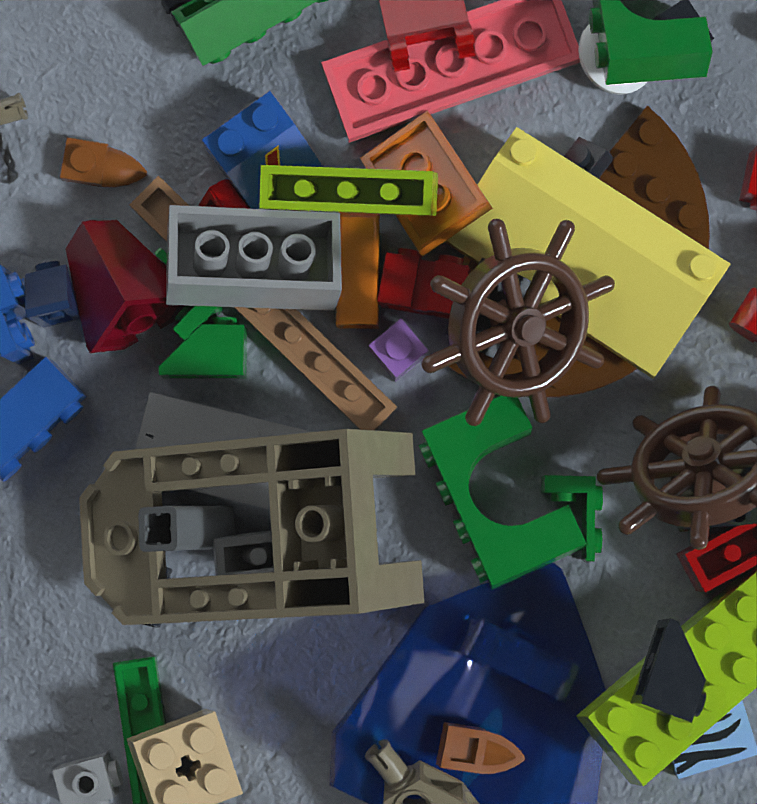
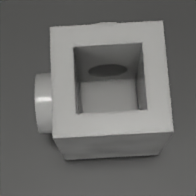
(88, 780)

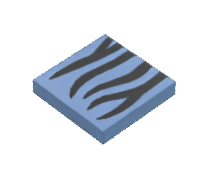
(722, 744)

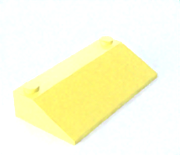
(656, 268)

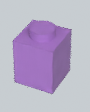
(398, 350)

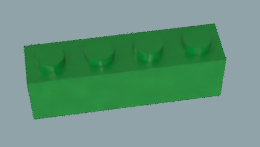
(222, 25)

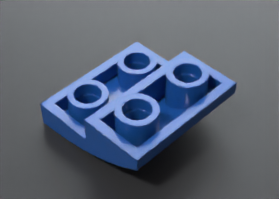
(14, 336)

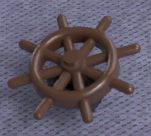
(501, 313)
(709, 483)

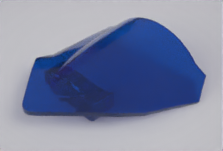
(490, 662)

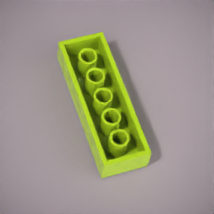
(726, 650)

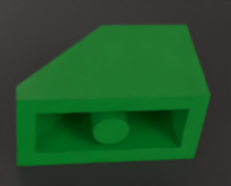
(210, 353)

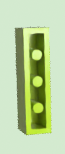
(348, 190)

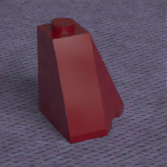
(116, 285)

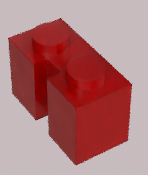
(408, 279)

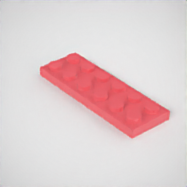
(511, 46)

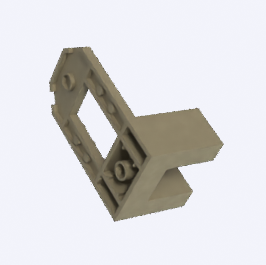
(318, 528)

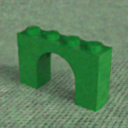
(648, 49)
(500, 549)

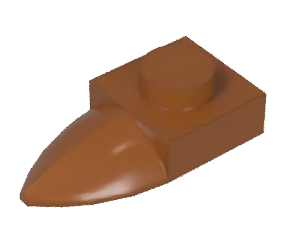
(99, 165)
(476, 750)

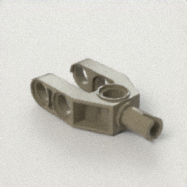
(417, 779)

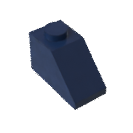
(50, 295)

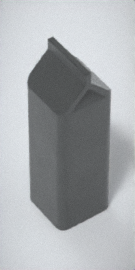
(183, 527)

